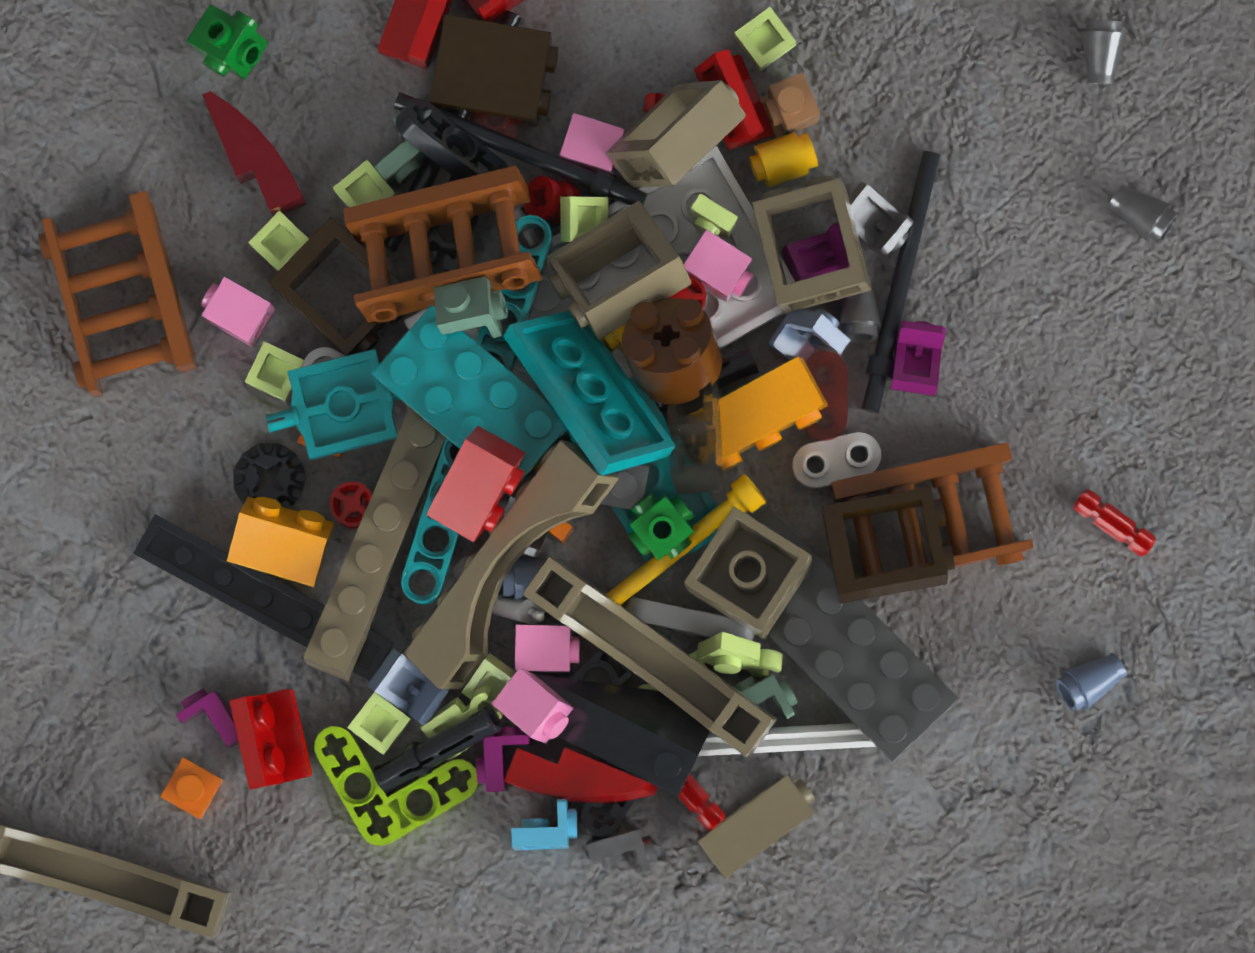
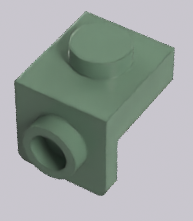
(400, 163)
(469, 306)
(769, 688)

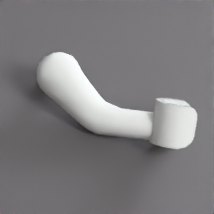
(519, 609)

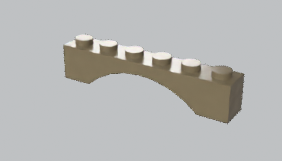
(375, 548)
(456, 634)
(650, 656)
(113, 881)

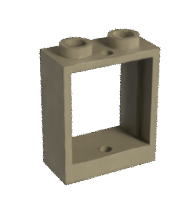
(676, 134)
(604, 245)
(823, 287)
(757, 824)

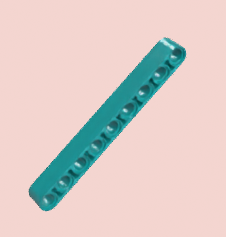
(520, 306)

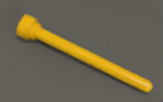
(743, 496)

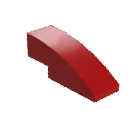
(575, 779)

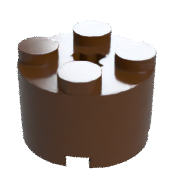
(671, 349)

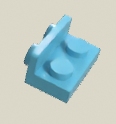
(538, 835)

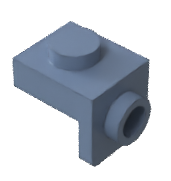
(805, 331)
(407, 687)

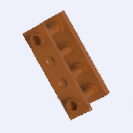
(433, 206)
(162, 305)
(943, 474)

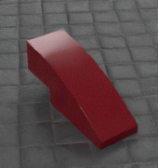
(254, 156)

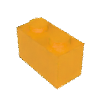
(280, 540)

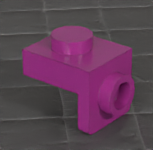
(816, 254)
(918, 357)
(217, 711)
(492, 766)

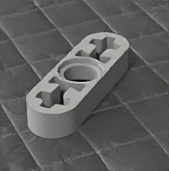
(684, 619)

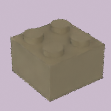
(748, 573)

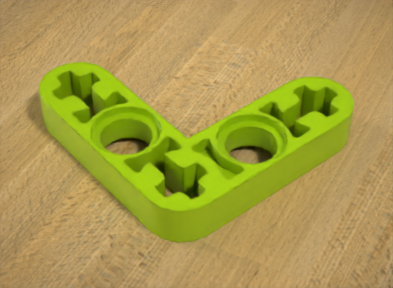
(395, 804)

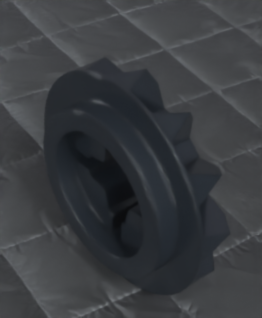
(270, 455)

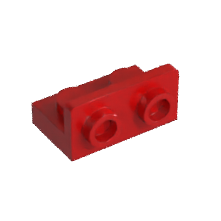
(271, 738)

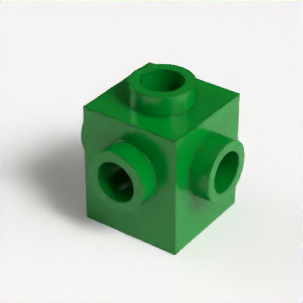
(227, 42)
(661, 508)

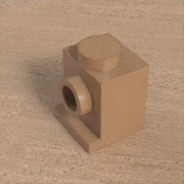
(790, 106)

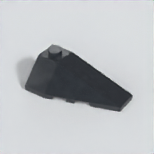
(632, 729)

